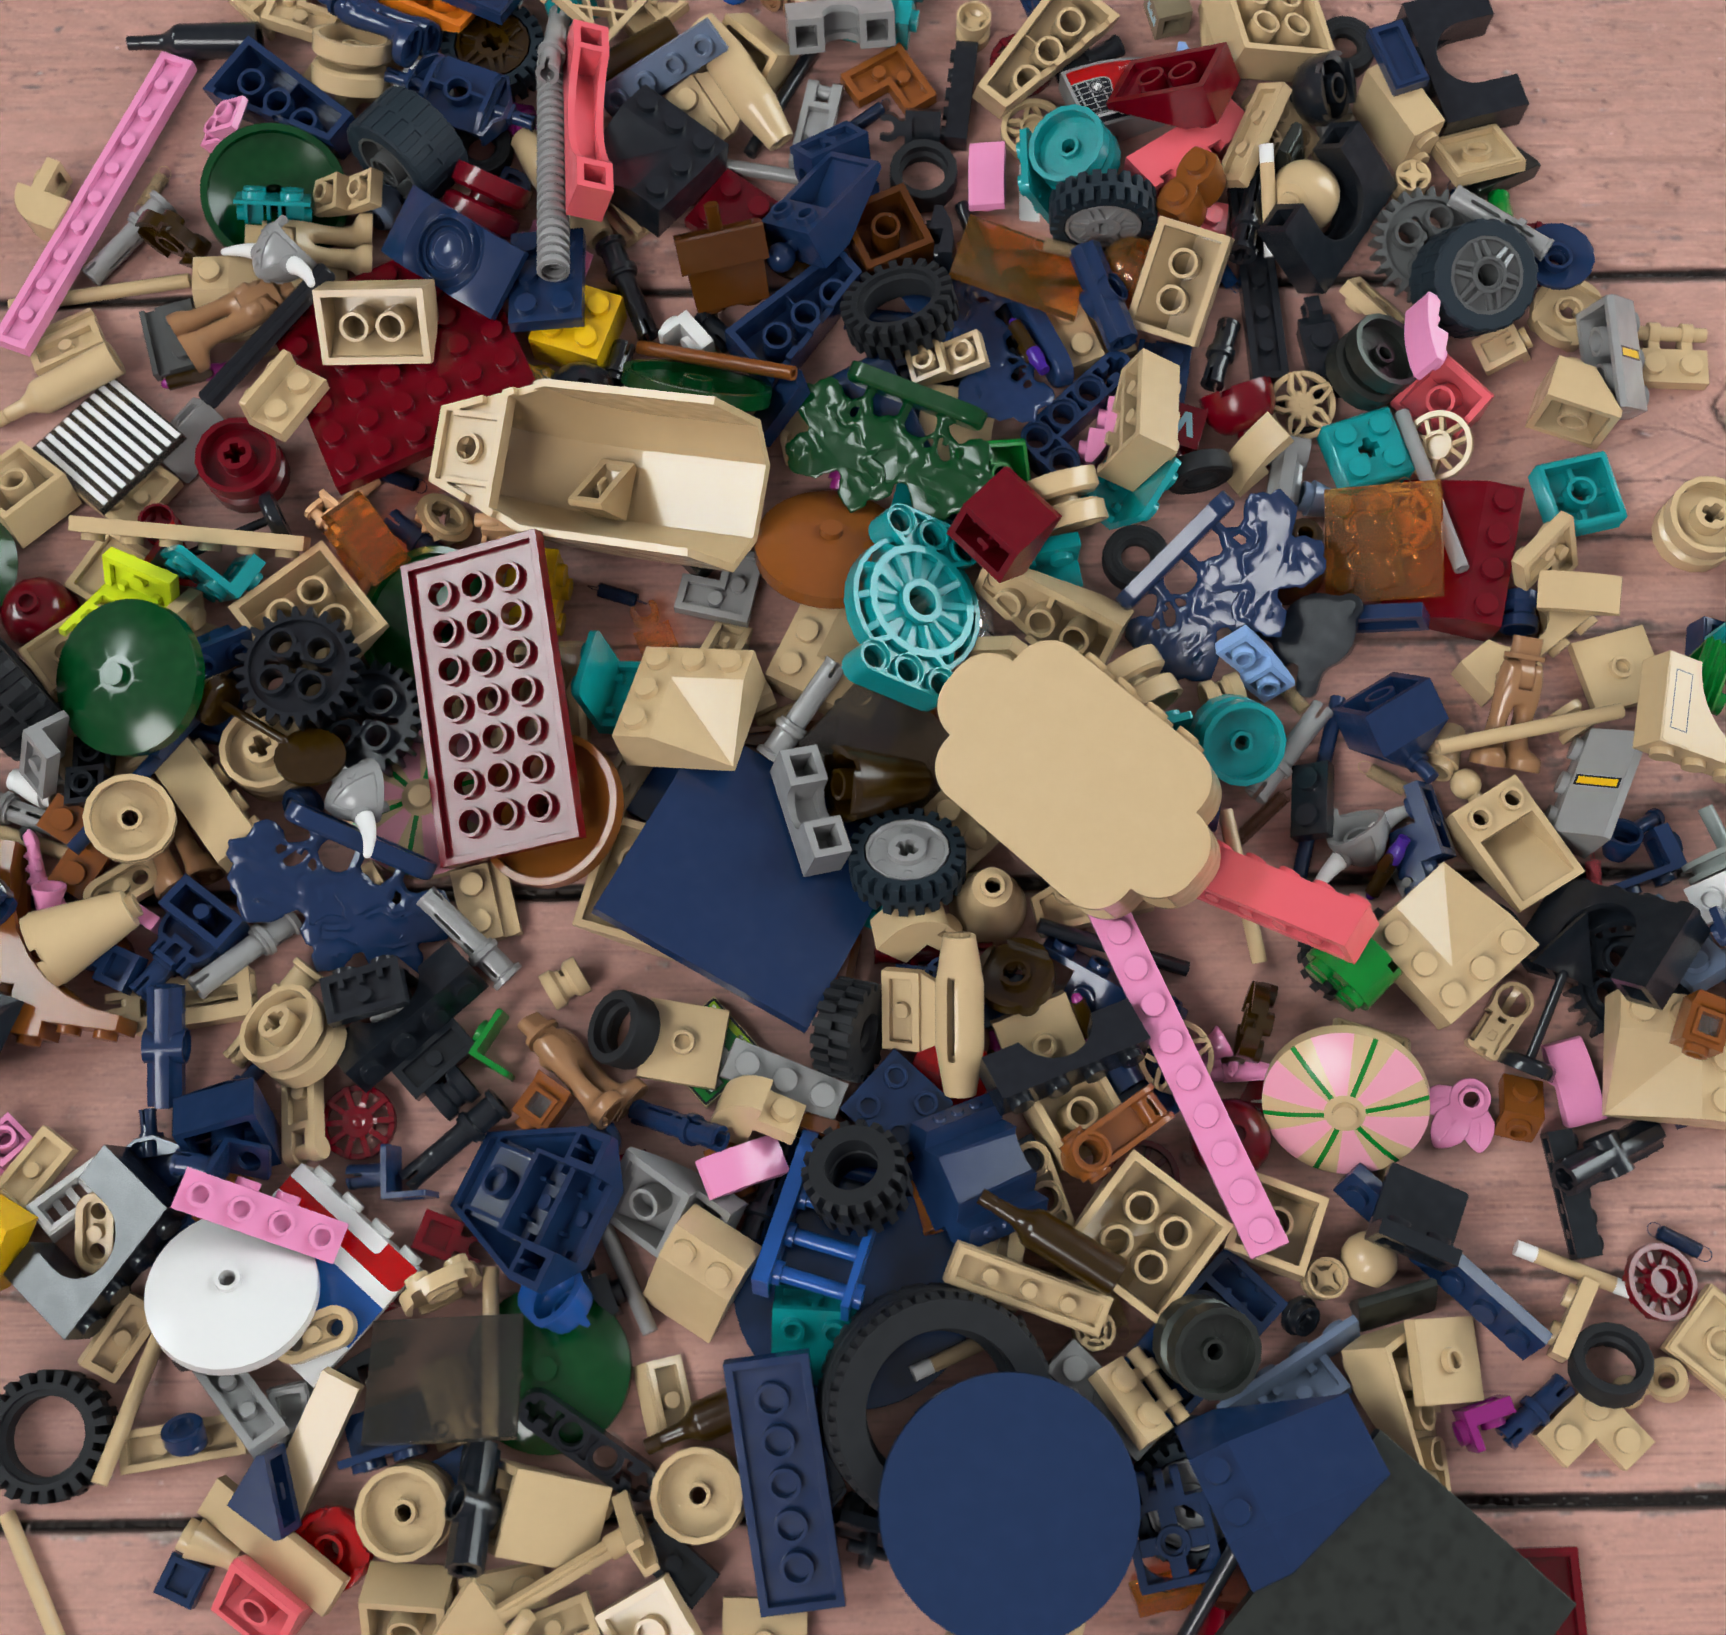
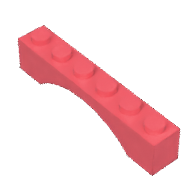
(586, 163)

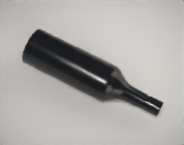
(199, 40)

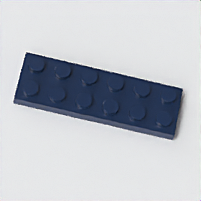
(784, 1482)

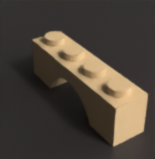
(1479, 669)

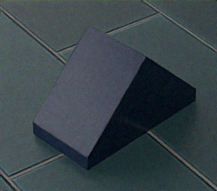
(268, 1495)

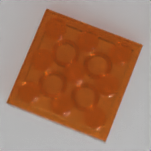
(1385, 540)

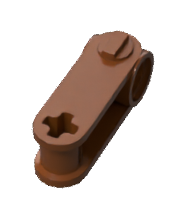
(1113, 1134)

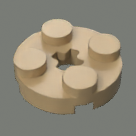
(1548, 321)
(440, 1287)

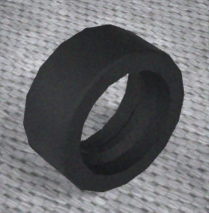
(931, 152)
(642, 1032)
(1623, 1340)

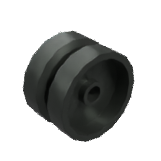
(1370, 363)
(1207, 1347)

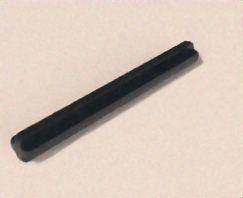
(263, 339)

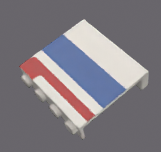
(366, 1269)

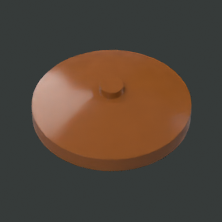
(810, 546)
(602, 812)

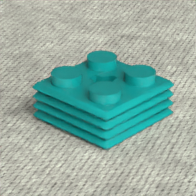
(1371, 432)
(1586, 477)

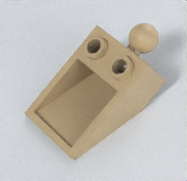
(1510, 842)

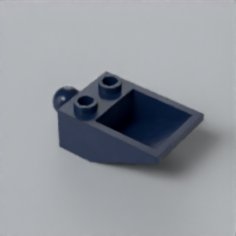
(820, 212)

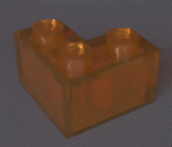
(363, 539)

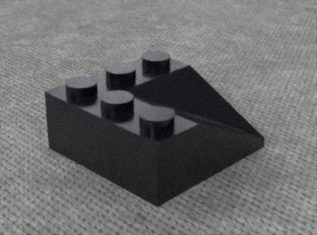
(660, 159)

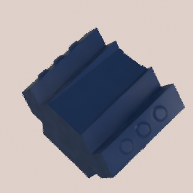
(961, 1155)

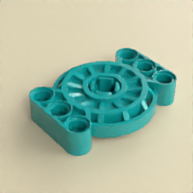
(904, 647)

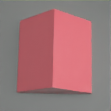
(1445, 389)
(258, 1602)

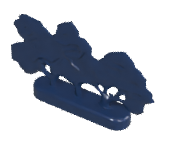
(993, 387)
(1230, 587)
(340, 908)

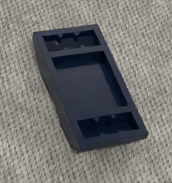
(454, 252)
(1234, 1284)

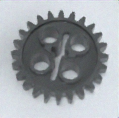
(1393, 253)

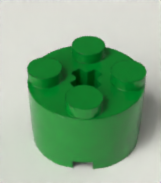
(1358, 983)

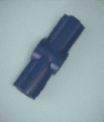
(1103, 296)
(165, 1044)

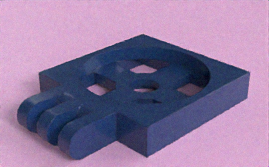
(1163, 1500)

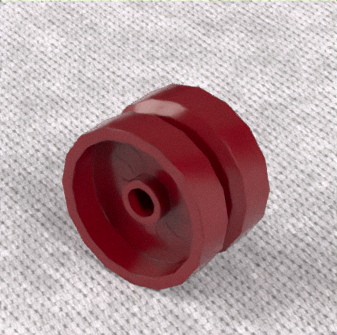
(487, 198)
(241, 464)

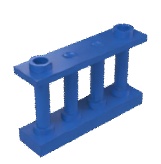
(784, 1232)

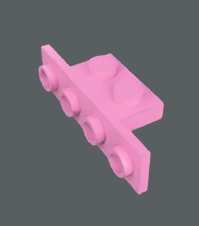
(260, 1215)

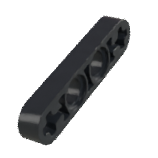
(583, 1450)

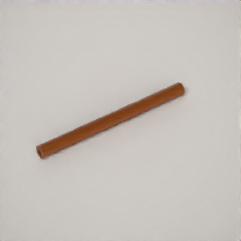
(717, 360)

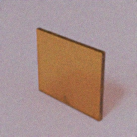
(1011, 267)

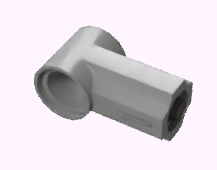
(1288, 468)

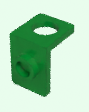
(485, 1036)

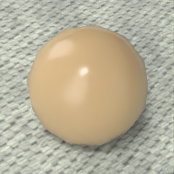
(1368, 1261)

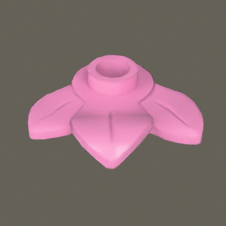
(1455, 1120)

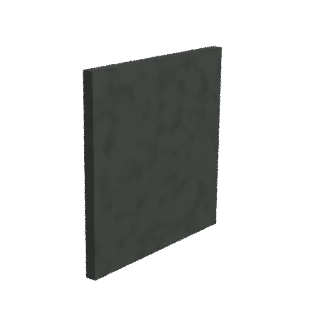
(1407, 1567)

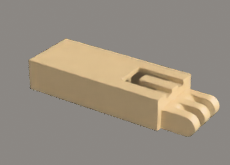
(222, 1006)

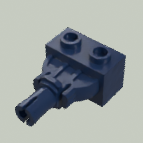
(190, 934)

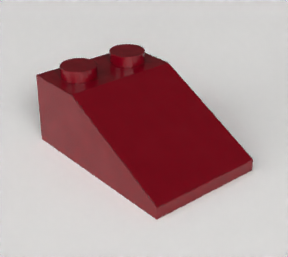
(1178, 87)

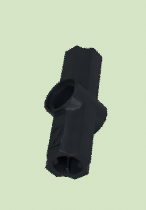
(1607, 1156)
(473, 1509)

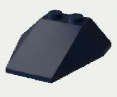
(541, 1200)
(1282, 1477)

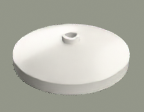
(222, 1325)

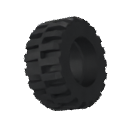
(21, 701)

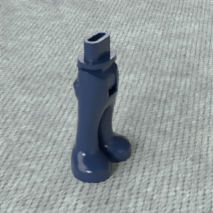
(408, 33)

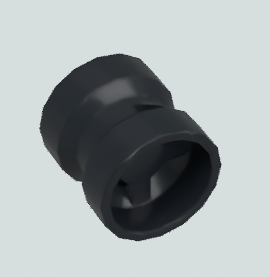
(453, 1094)

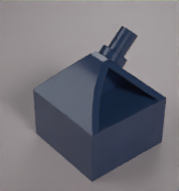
(1394, 722)
(227, 1110)

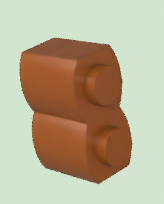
(1194, 189)

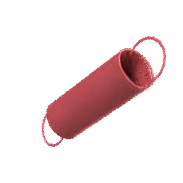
(1593, 871)

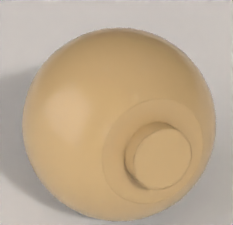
(1310, 184)

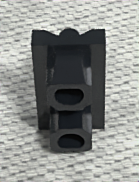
(860, 1530)

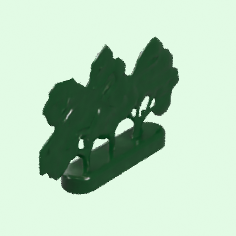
(879, 452)

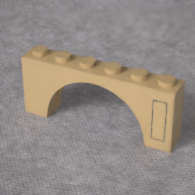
(1675, 717)

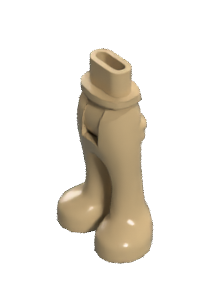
(308, 234)

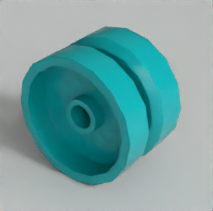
(1072, 142)
(1257, 734)

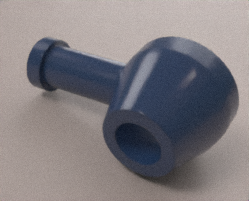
(1629, 835)

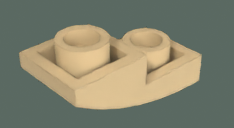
(348, 195)
(948, 359)
(1255, 451)
(1579, 592)

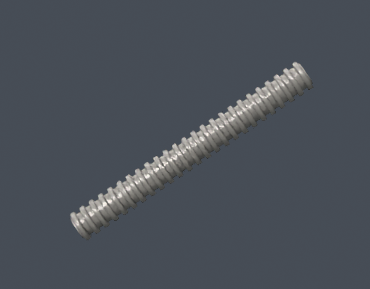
(552, 221)

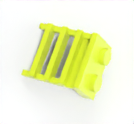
(127, 579)

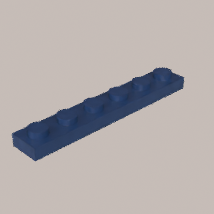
(1464, 1283)

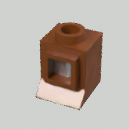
(1700, 1025)
(542, 1103)

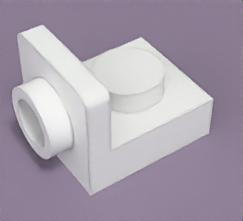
(687, 331)

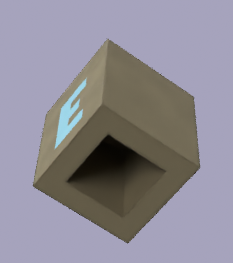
(1168, 17)

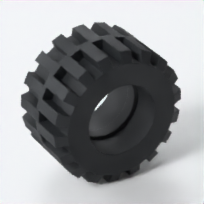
(844, 1151)

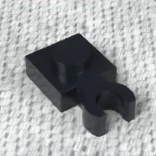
(917, 125)

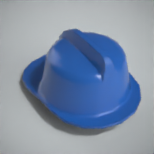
(558, 1308)

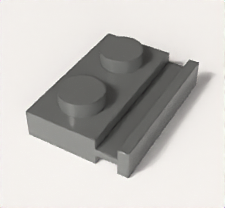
(162, 344)

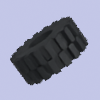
(848, 1029)

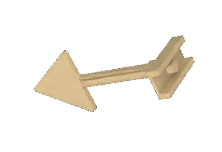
(476, 1615)

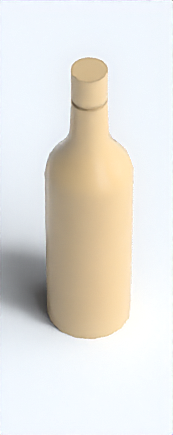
(67, 383)

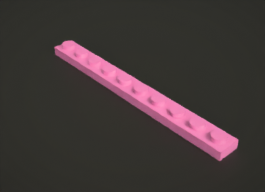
(95, 203)
(1191, 1086)

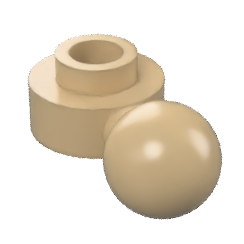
(1663, 1368)

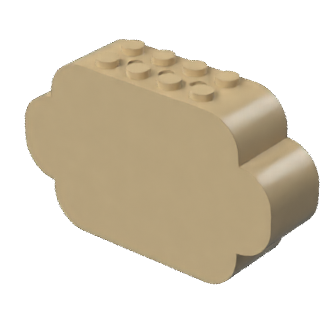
(1080, 778)

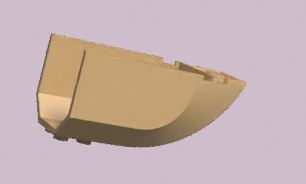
(532, 446)

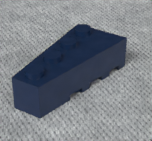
(280, 96)
(794, 317)

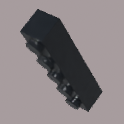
(959, 95)
(1575, 1211)

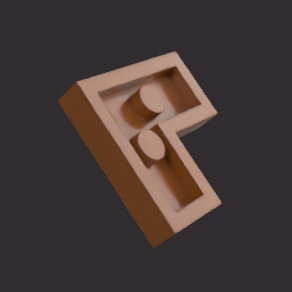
(890, 73)
(72, 869)

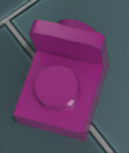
(1485, 1413)

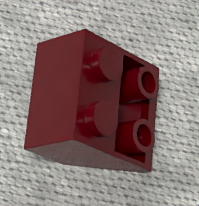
(1004, 525)

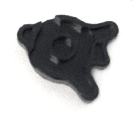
(1317, 636)

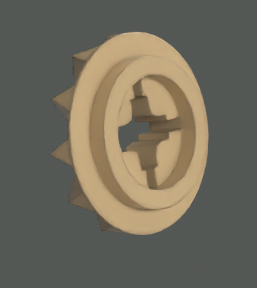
(458, 520)

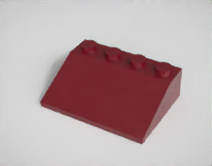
(1487, 527)

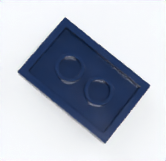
(546, 304)

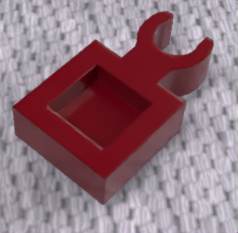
(442, 1236)

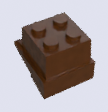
(724, 262)

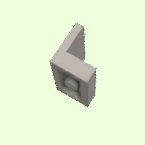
(192, 422)
(41, 753)

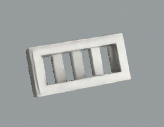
(52, 1198)

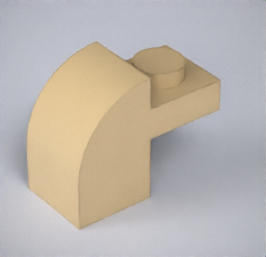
(44, 201)
(906, 936)
(751, 1105)

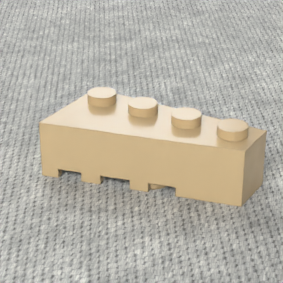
(1041, 48)
(205, 798)

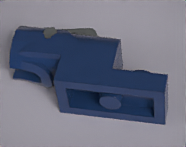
(1428, 836)

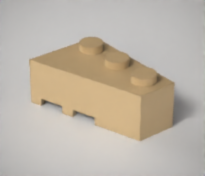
(1145, 422)

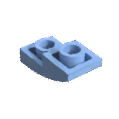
(1255, 661)

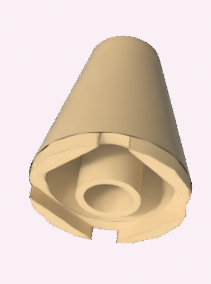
(990, 905)
(78, 932)

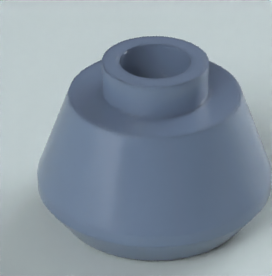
(386, 215)

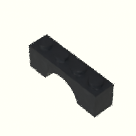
(443, 990)
(1020, 1078)

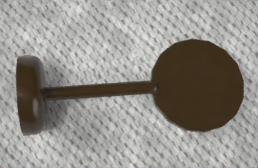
(300, 758)

